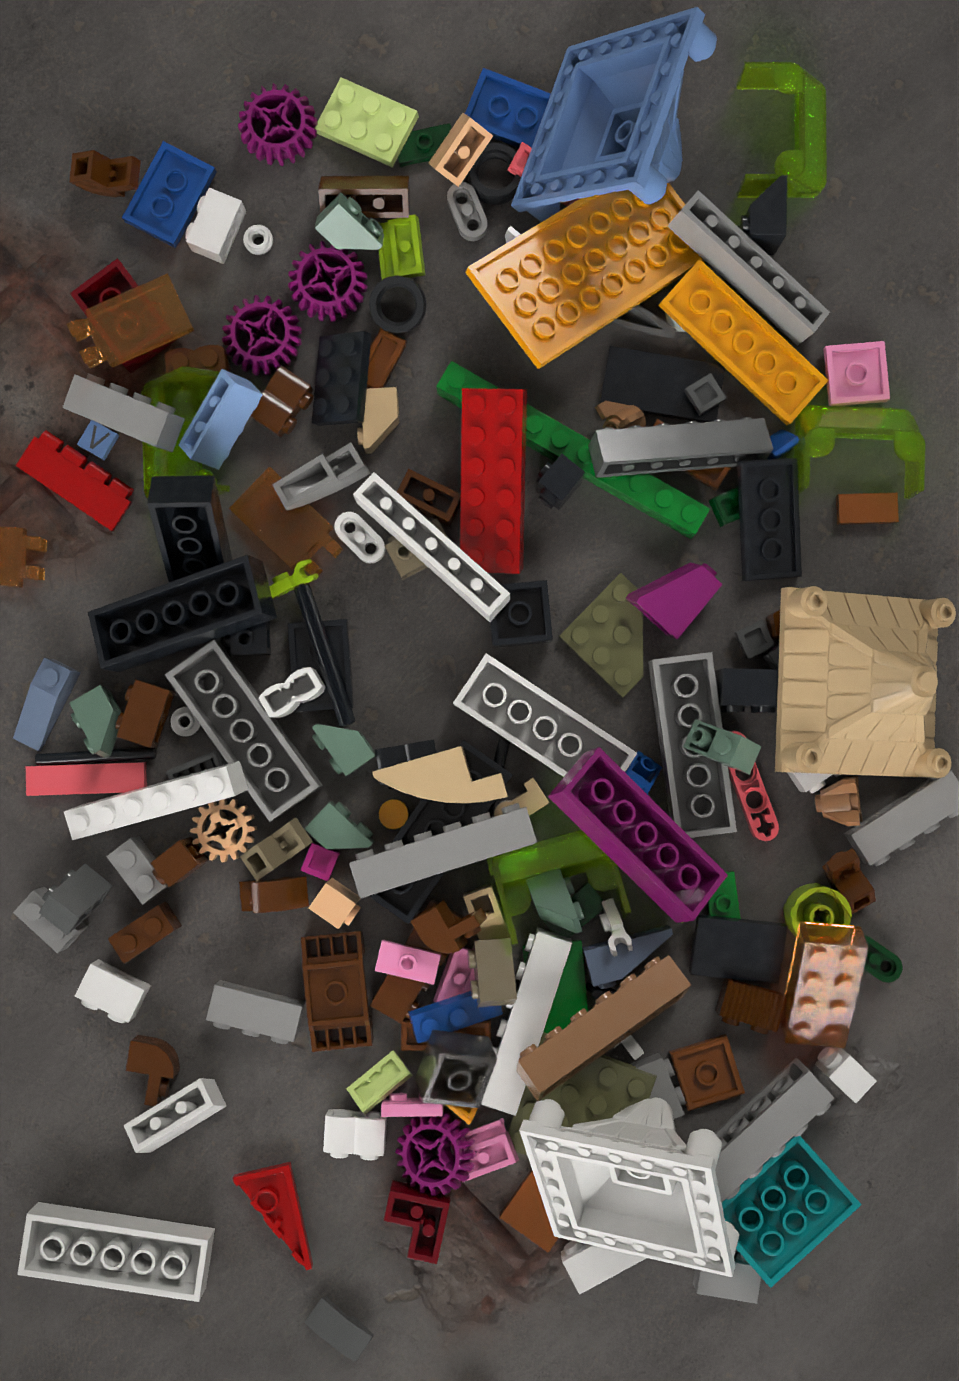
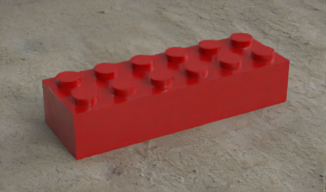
(493, 478)

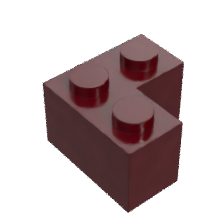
(422, 1212)

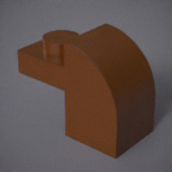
(104, 175)
(846, 877)
(274, 894)
(442, 932)
(156, 1059)

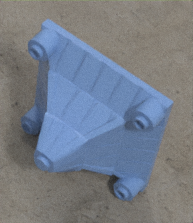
(614, 116)

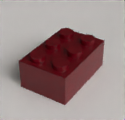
(105, 285)

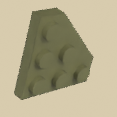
(610, 637)

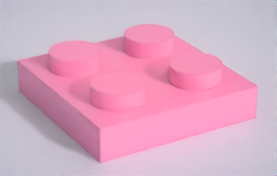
(856, 373)

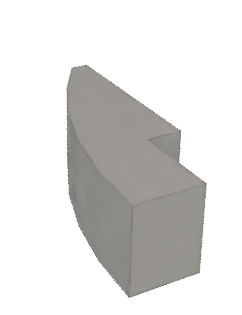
(321, 477)

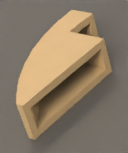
(442, 779)

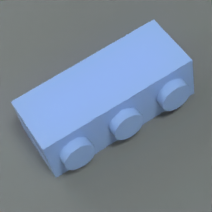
(220, 419)

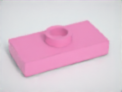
(407, 962)

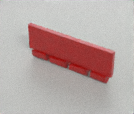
(79, 486)

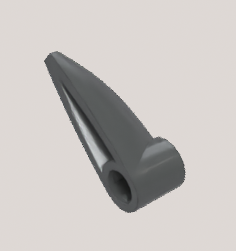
(644, 322)

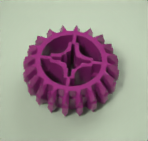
(261, 110)
(317, 287)
(270, 313)
(455, 1166)

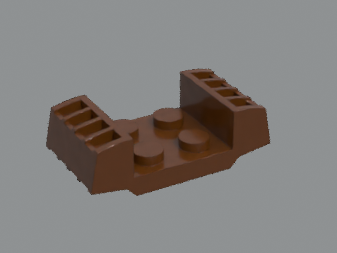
(336, 991)

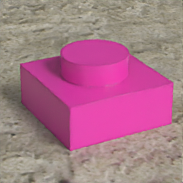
(320, 861)

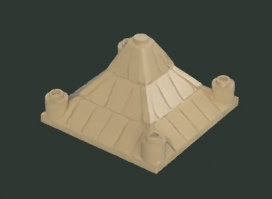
(859, 684)

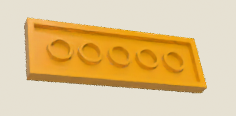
(743, 342)

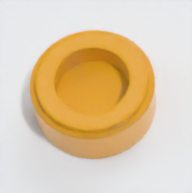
(393, 814)

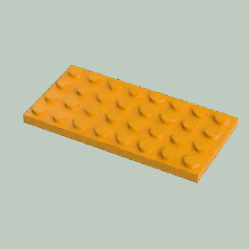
(582, 269)

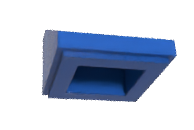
(782, 443)

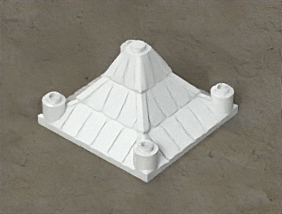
(632, 1184)

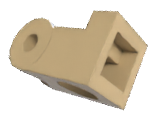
(532, 799)

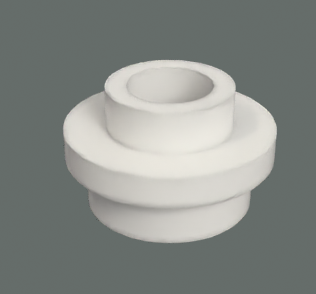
(254, 232)
(191, 729)

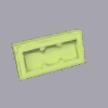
(379, 1082)

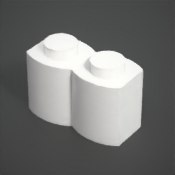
(285, 697)
(354, 1133)

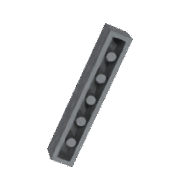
(678, 446)

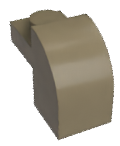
(276, 849)

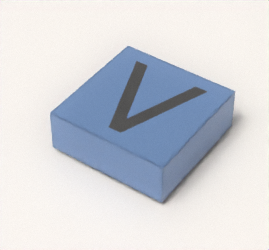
(98, 440)

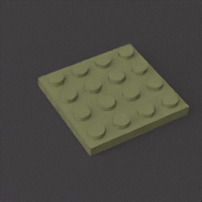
(589, 1095)

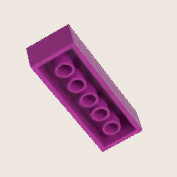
(638, 835)

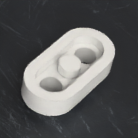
(360, 537)

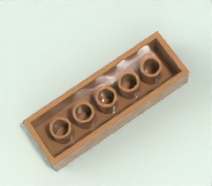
(603, 1027)

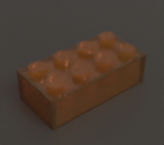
(823, 984)

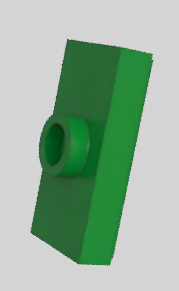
(725, 899)

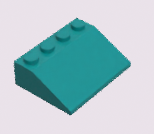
(787, 1210)

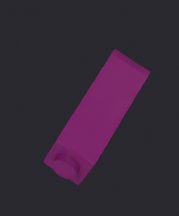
(676, 597)

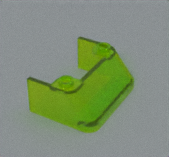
(808, 162)
(184, 390)
(820, 425)
(571, 854)

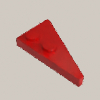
(276, 1198)

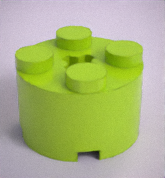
(814, 896)

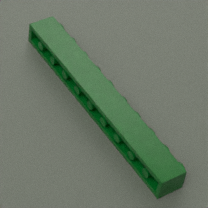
(554, 439)

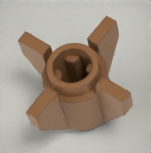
(620, 415)
(841, 802)

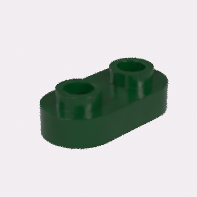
(875, 956)

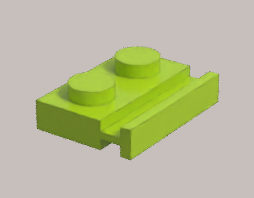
(401, 248)

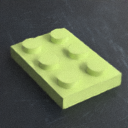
(366, 122)

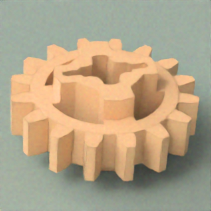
(229, 842)

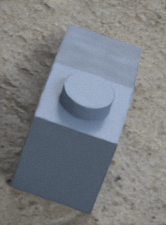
(44, 702)
(606, 969)

